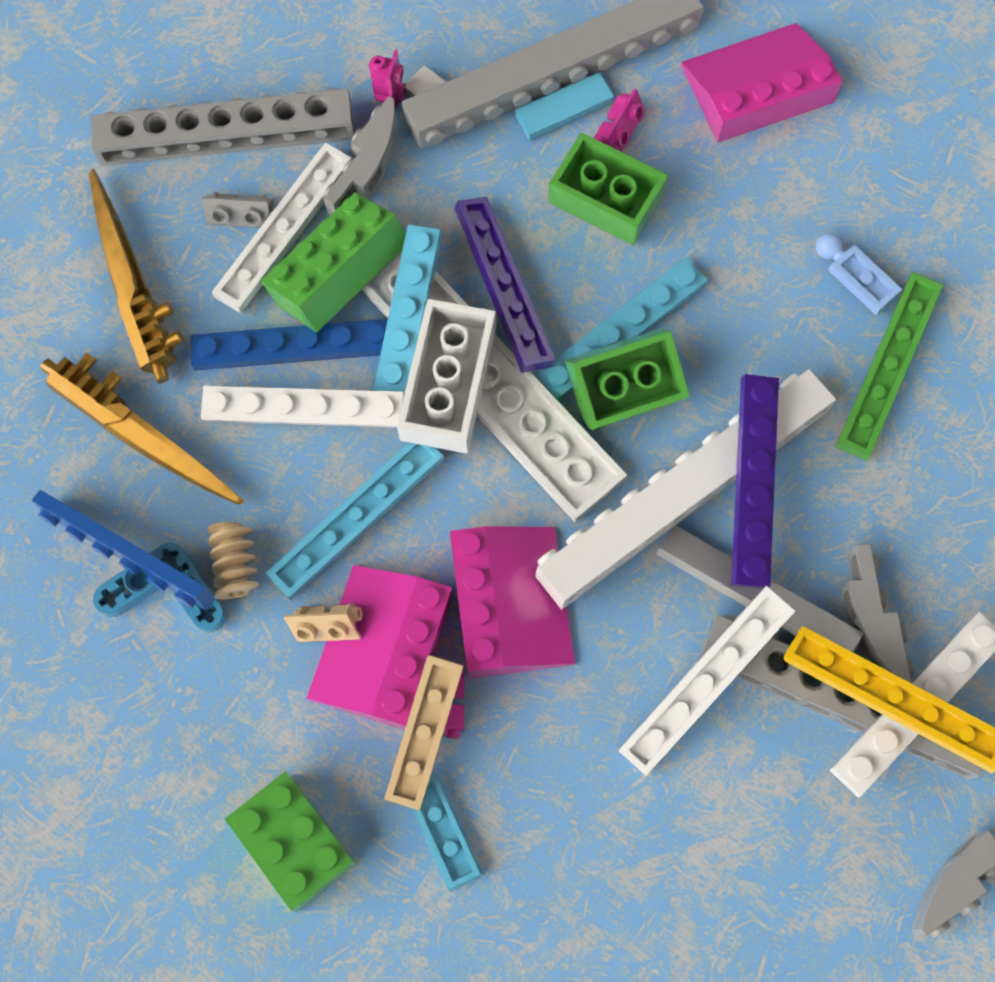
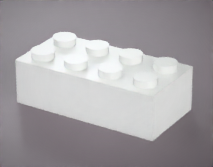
(447, 376)

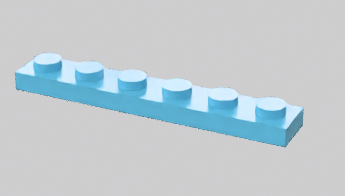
(407, 307)
(629, 321)
(353, 518)

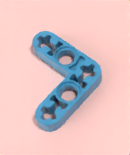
(125, 603)

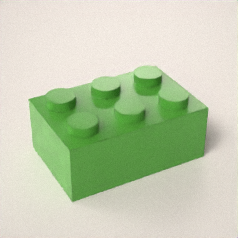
(607, 188)
(627, 378)
(290, 842)

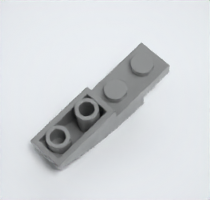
(372, 155)
(864, 607)
(956, 885)

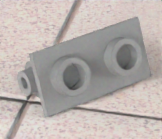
(232, 211)

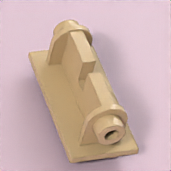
(319, 625)

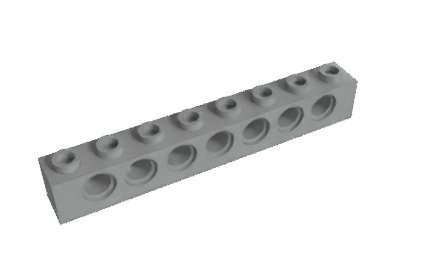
(210, 138)
(826, 702)

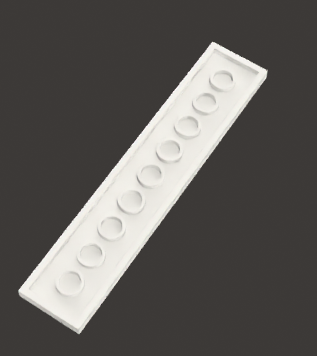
(527, 417)

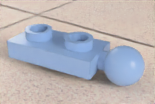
(858, 273)

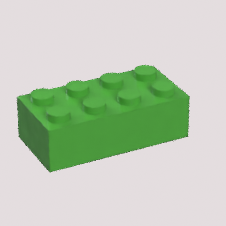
(335, 261)

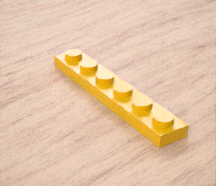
(894, 697)

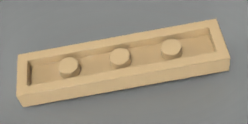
(423, 732)

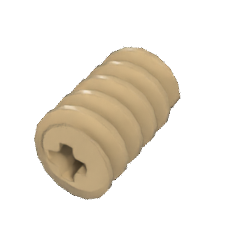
(231, 560)

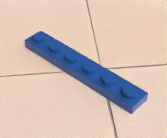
(287, 345)
(131, 557)

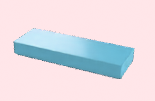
(564, 106)
(446, 837)

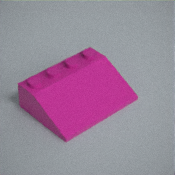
(762, 81)
(503, 607)
(397, 633)

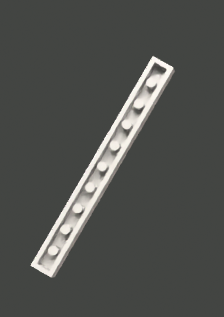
(670, 497)

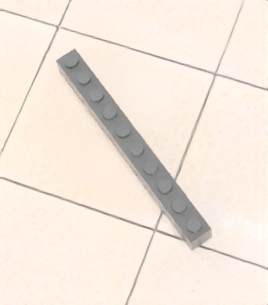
(546, 67)

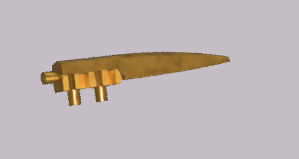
(135, 302)
(110, 412)

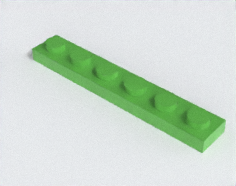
(889, 366)

